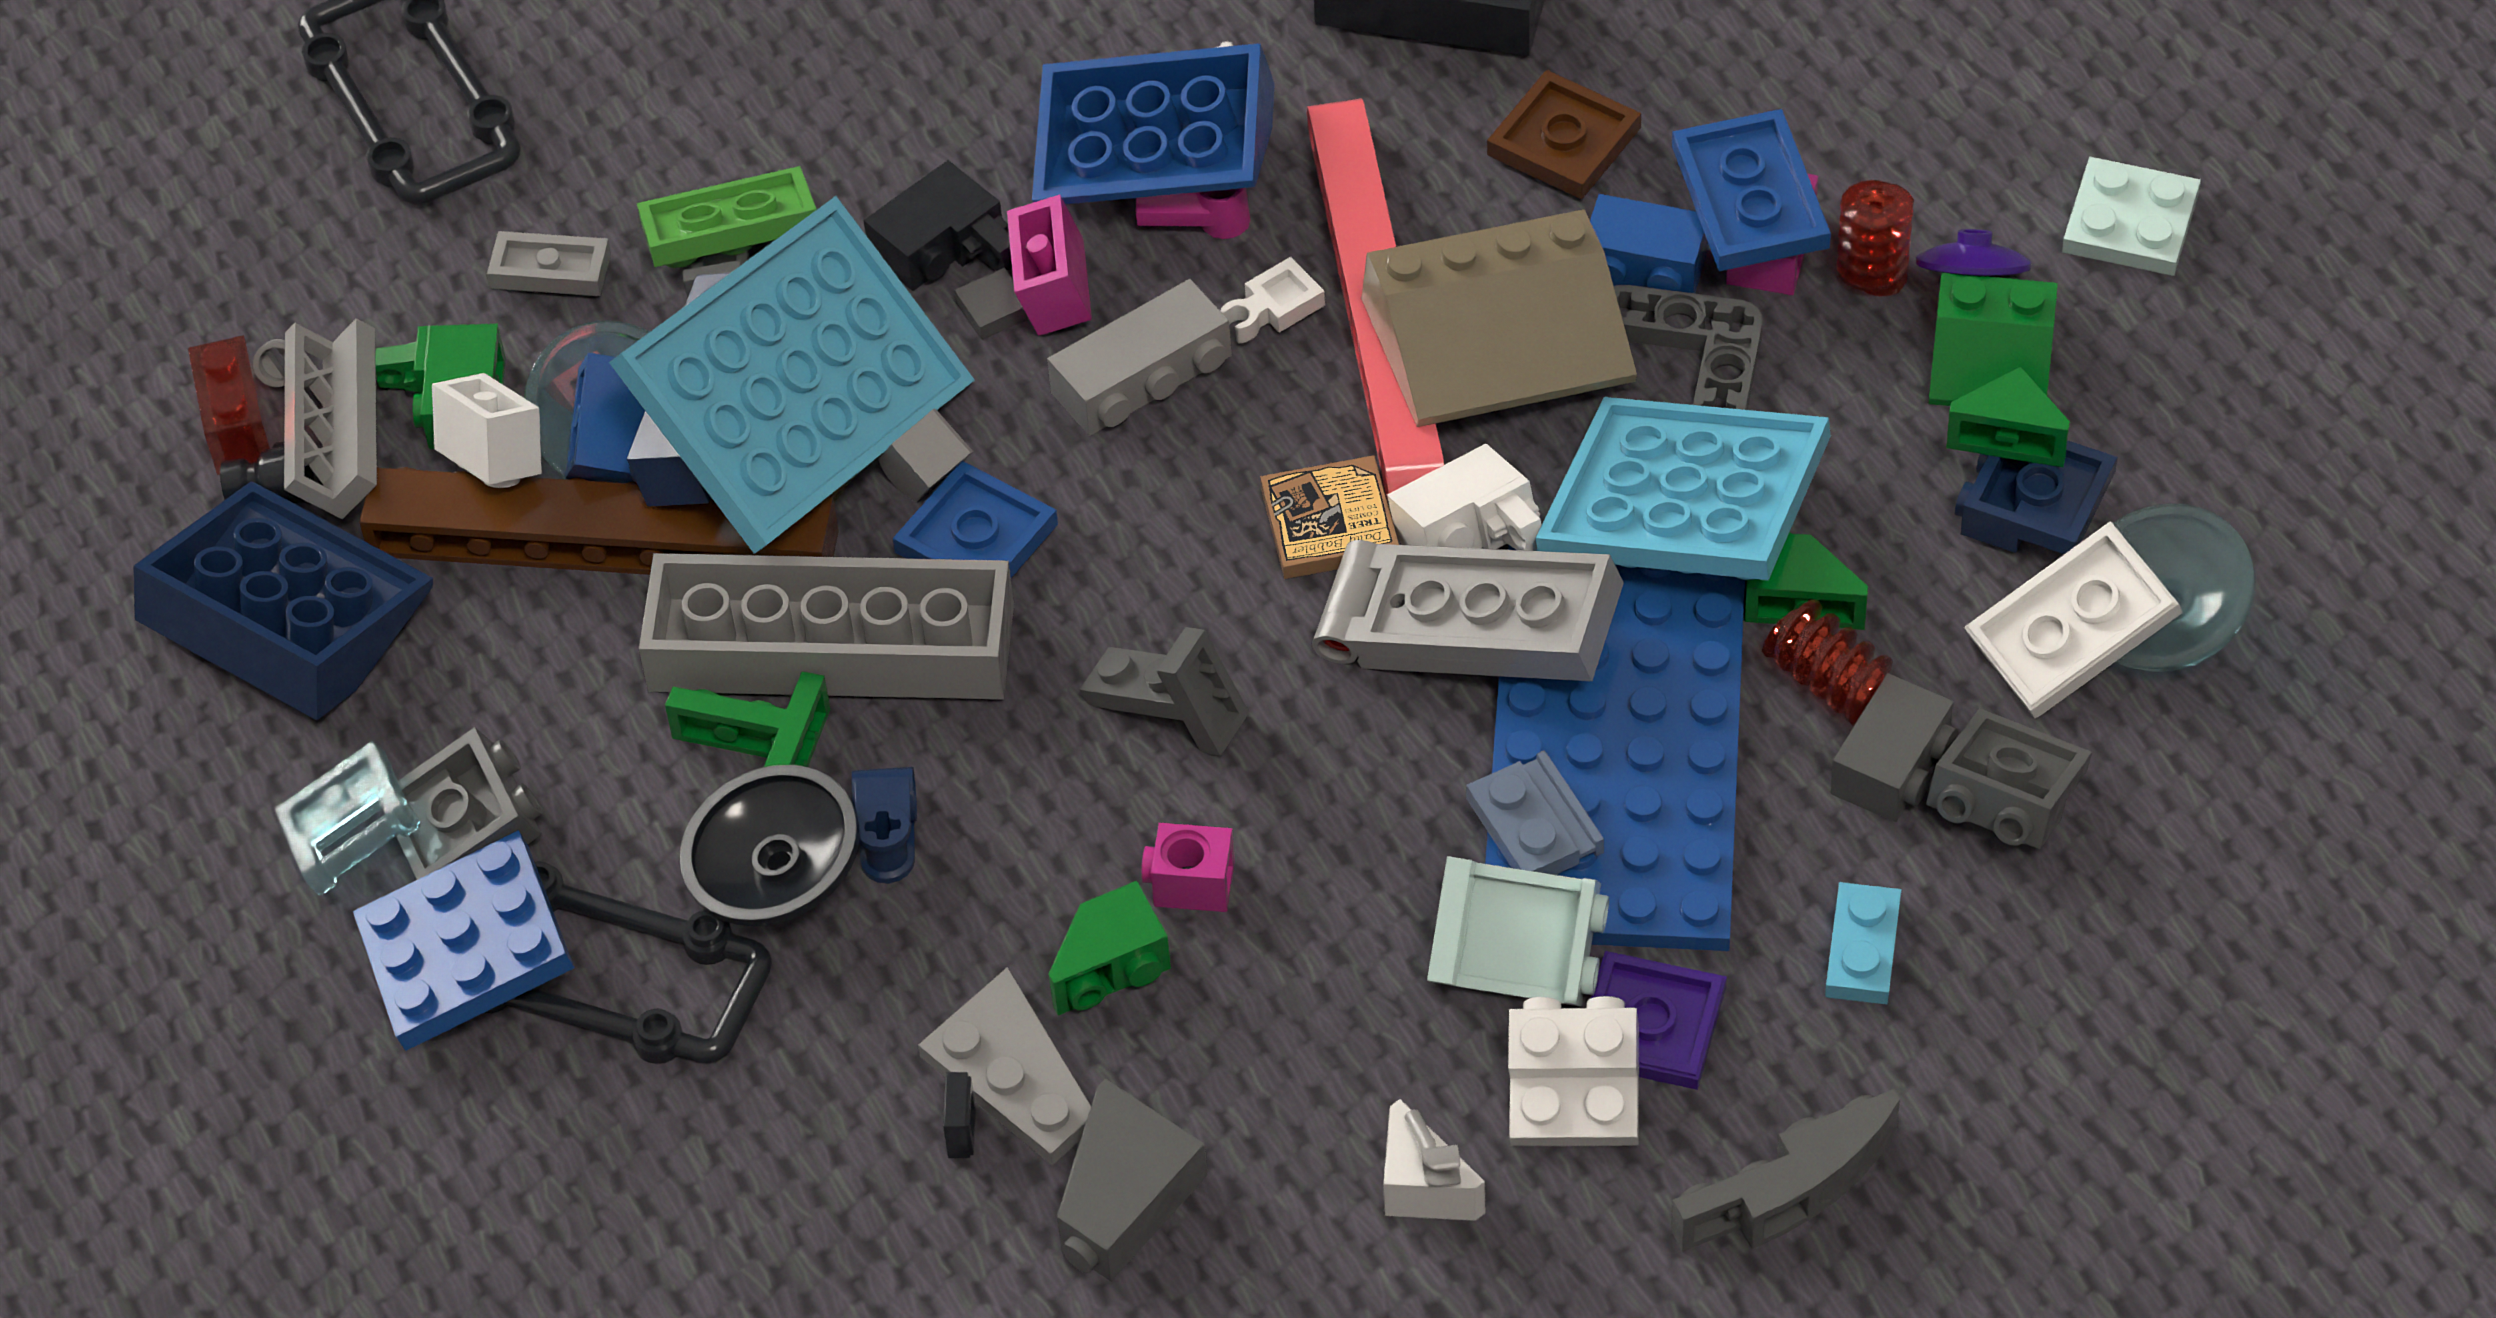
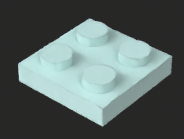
(2131, 216)

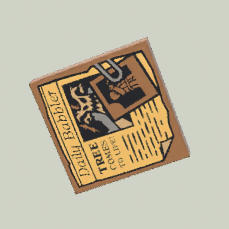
(1323, 510)

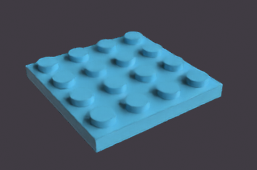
(1686, 487)

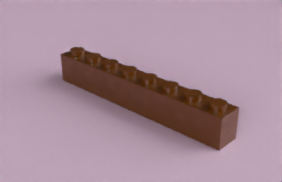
(560, 524)

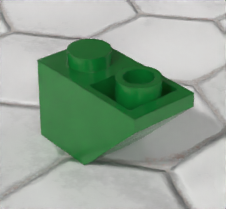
(1108, 948)

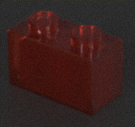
(229, 400)

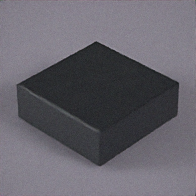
(959, 1115)

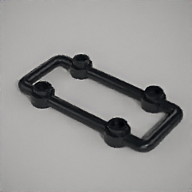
(391, 157)
(656, 1030)

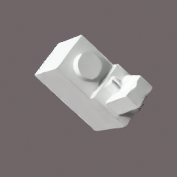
(1468, 505)

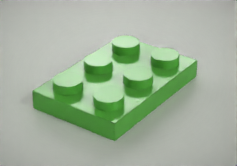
(724, 217)

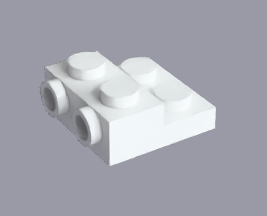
(1574, 1074)

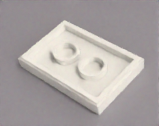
(2073, 620)

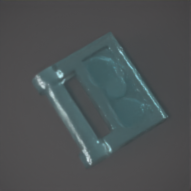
(338, 805)

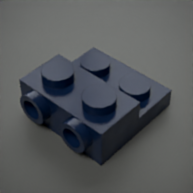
(2035, 500)

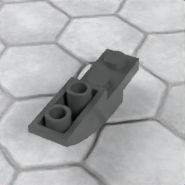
(1812, 1171)

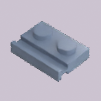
(1534, 817)

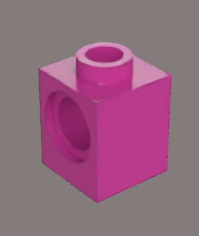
(1201, 847)

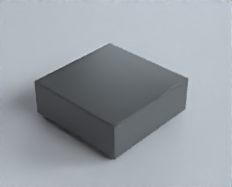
(990, 303)

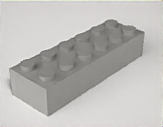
(855, 620)

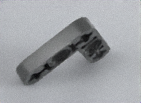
(1718, 344)

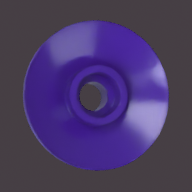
(1973, 256)

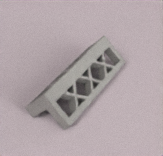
(343, 424)

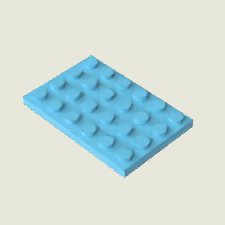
(792, 373)

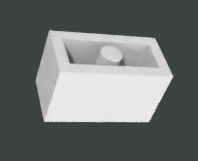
(487, 429)

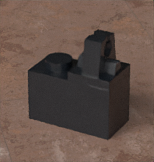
(938, 223)

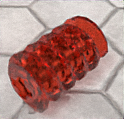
(1875, 237)
(1827, 659)

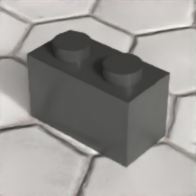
(1893, 748)

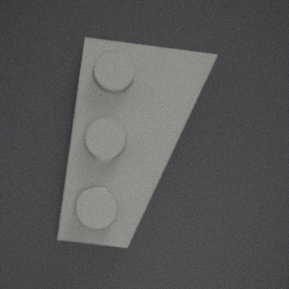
(1012, 1067)

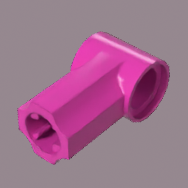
(1218, 212)

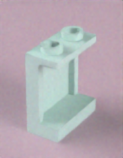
(1517, 932)

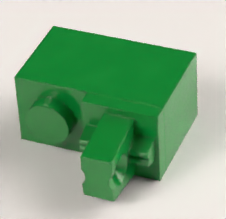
(440, 356)

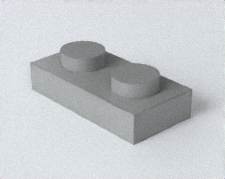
(549, 263)

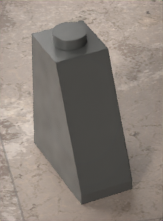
(1124, 1181)

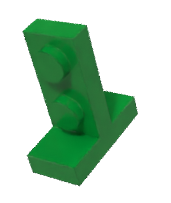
(754, 726)

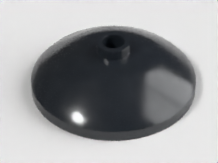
(759, 825)

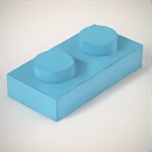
(1863, 943)

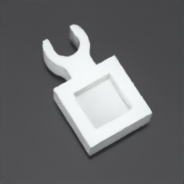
(1274, 297)

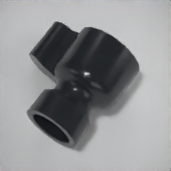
(266, 472)

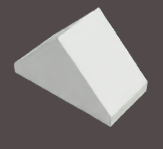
(1404, 1181)

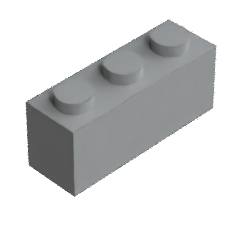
(1140, 357)

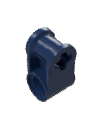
(886, 817)

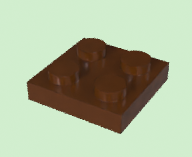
(1564, 134)

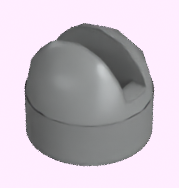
(266, 364)

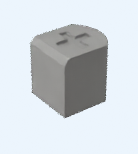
(924, 456)

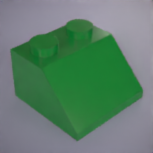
(1988, 331)

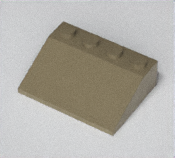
(1498, 317)

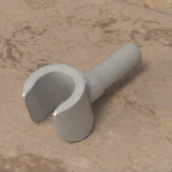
(1439, 1163)

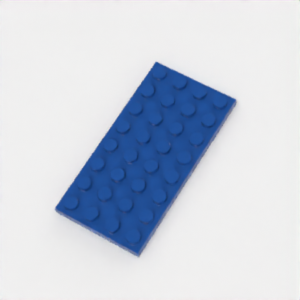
(1648, 756)

